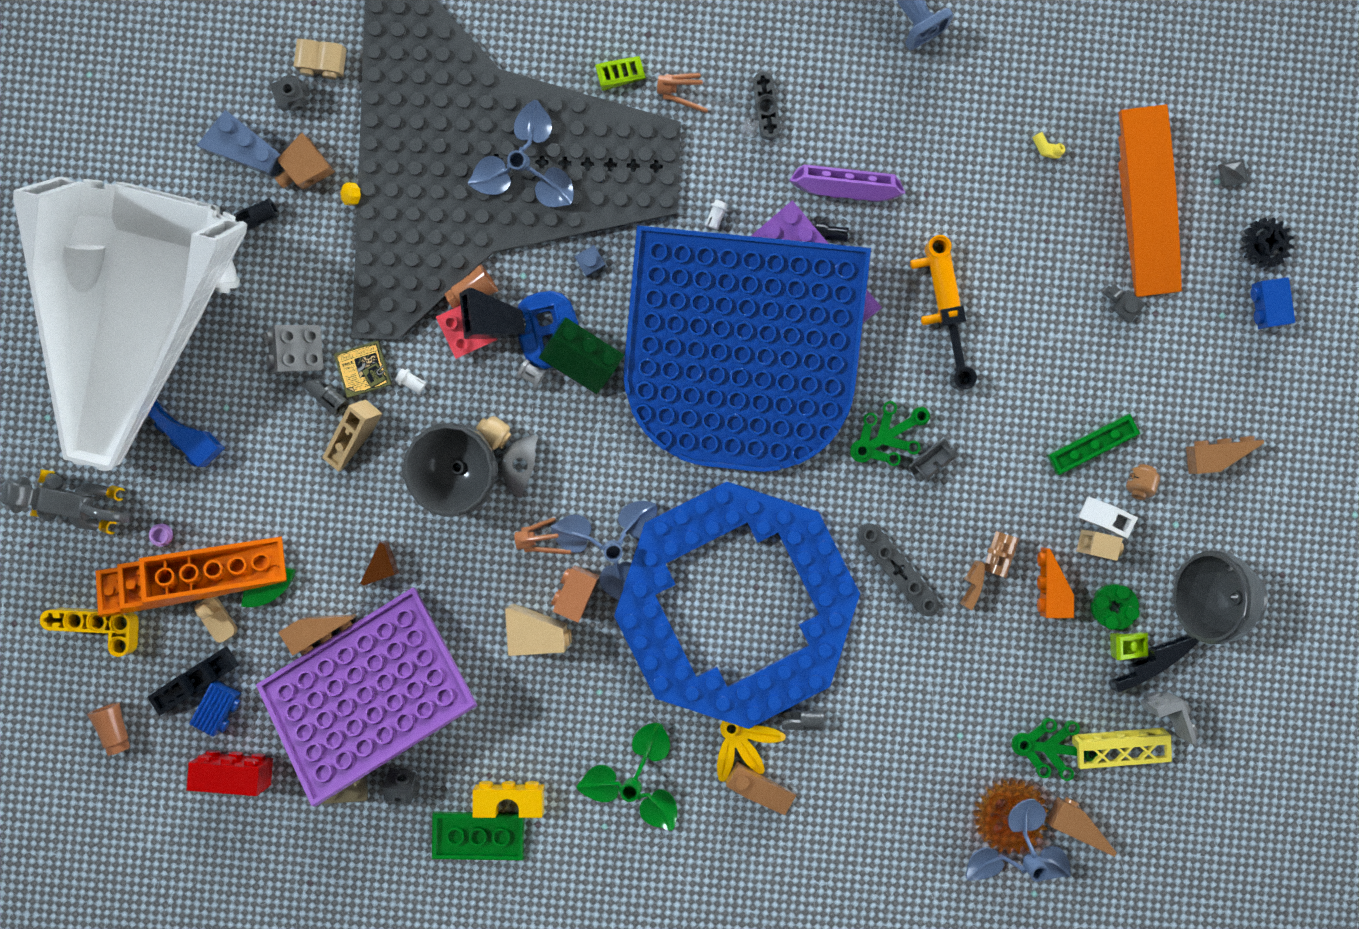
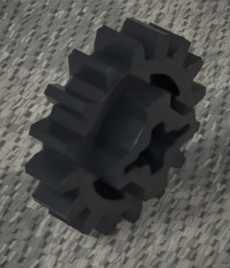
(1272, 238)

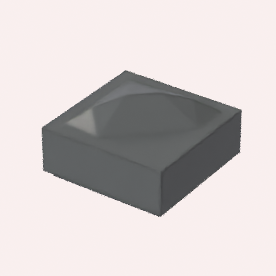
(1233, 173)

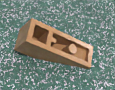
(759, 788)
(1074, 822)

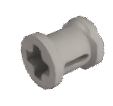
(531, 373)

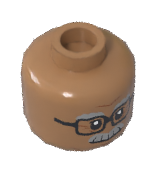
(1143, 482)

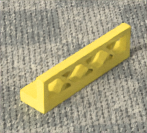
(1122, 739)

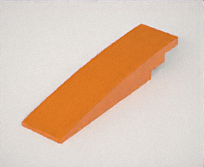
(1150, 200)
(189, 576)

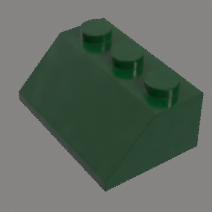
(581, 355)

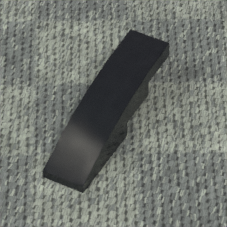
(1159, 659)
(193, 681)

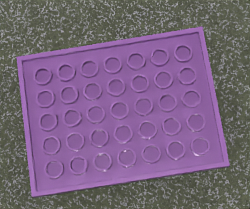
(365, 696)

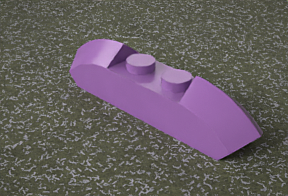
(847, 183)

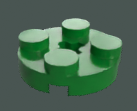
(1103, 601)

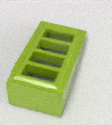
(618, 64)

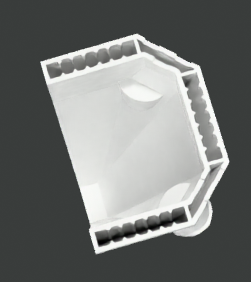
(116, 298)

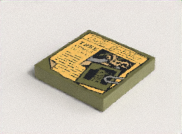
(362, 369)

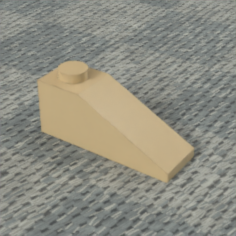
(351, 433)

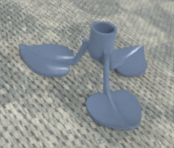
(491, 173)
(575, 532)
(1049, 865)

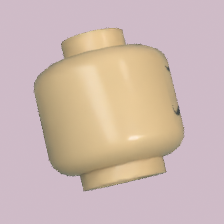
(494, 431)

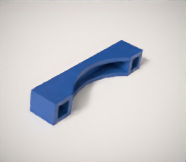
(198, 445)

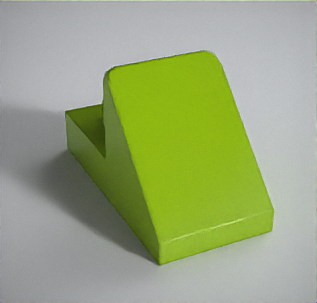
(1128, 645)

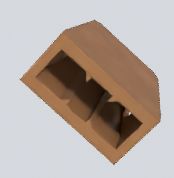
(302, 164)

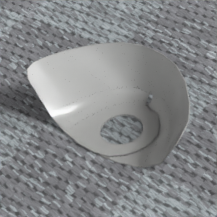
(523, 449)

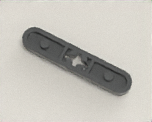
(913, 586)

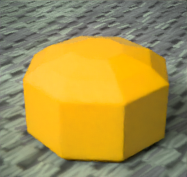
(350, 194)

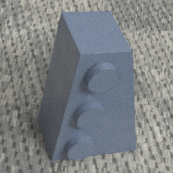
(239, 144)

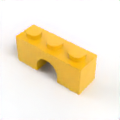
(527, 796)

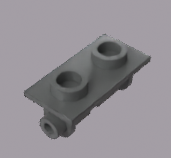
(924, 466)

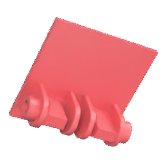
(452, 329)

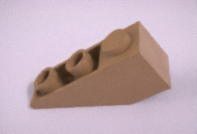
(1216, 457)
(309, 630)

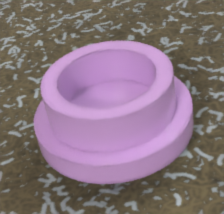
(161, 535)

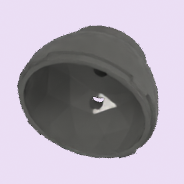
(1216, 601)

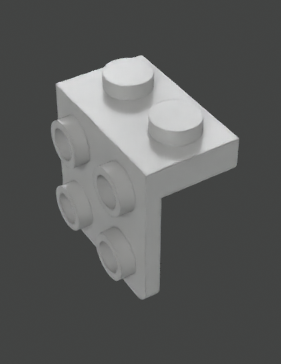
(294, 348)
(1178, 710)

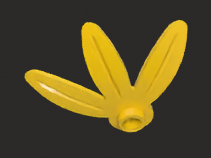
(739, 740)

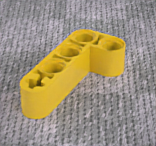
(89, 623)

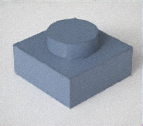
(590, 261)

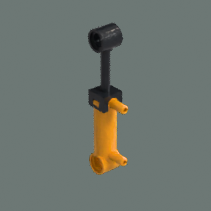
(948, 303)

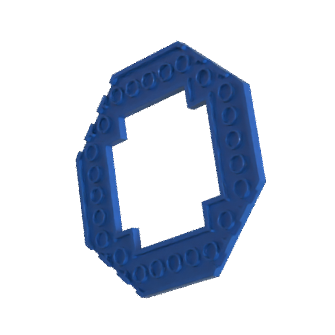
(776, 685)

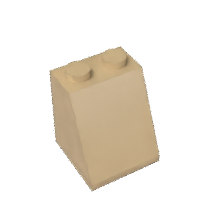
(534, 632)

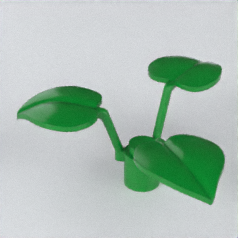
(601, 782)

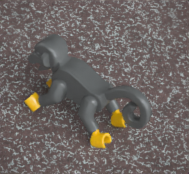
(51, 500)

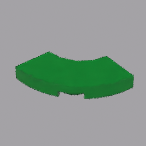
(266, 594)

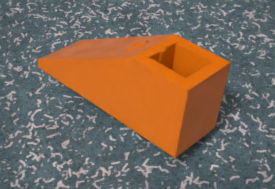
(1055, 593)

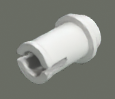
(716, 214)
(410, 381)

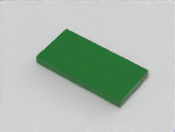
(469, 838)

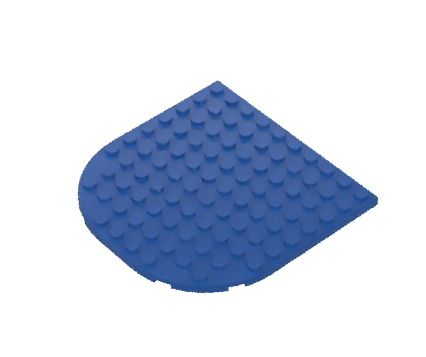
(742, 345)

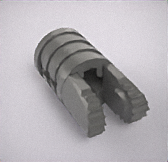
(326, 395)
(803, 720)

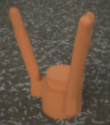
(668, 84)
(526, 540)

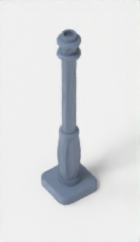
(925, 23)

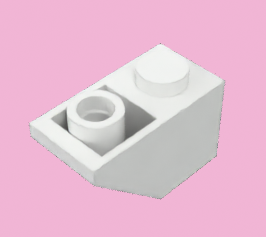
(1108, 517)

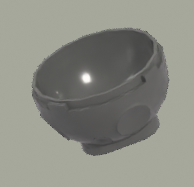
(432, 473)

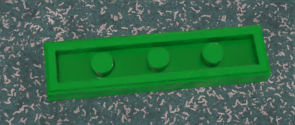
(1093, 444)

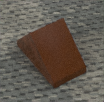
(381, 565)

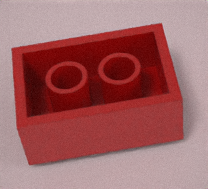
(230, 773)

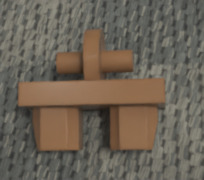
(1001, 554)

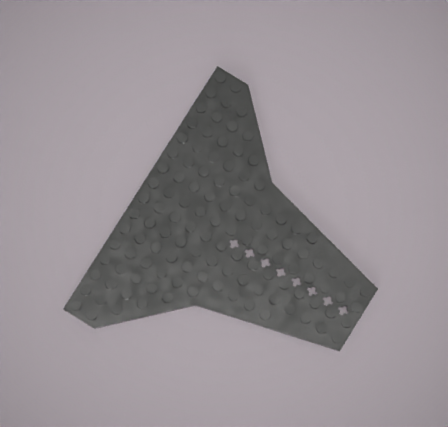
(426, 123)

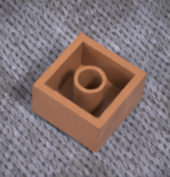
(575, 593)

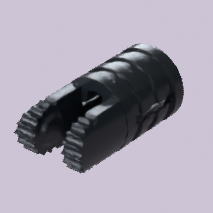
(258, 213)

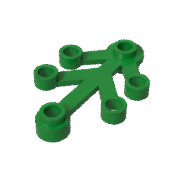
(886, 435)
(1050, 747)

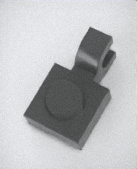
(1126, 304)

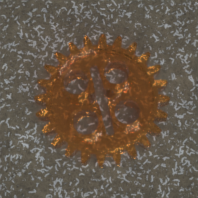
(1012, 794)

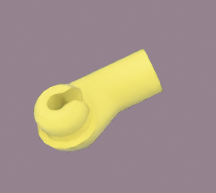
(1046, 149)

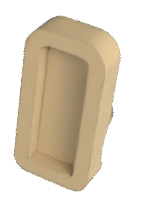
(216, 619)

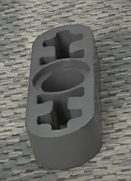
(770, 88)

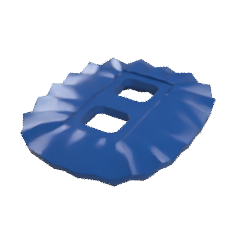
(532, 305)

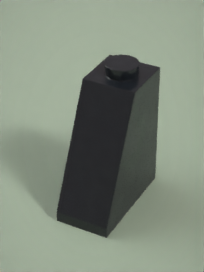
(488, 317)

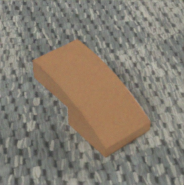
(975, 578)

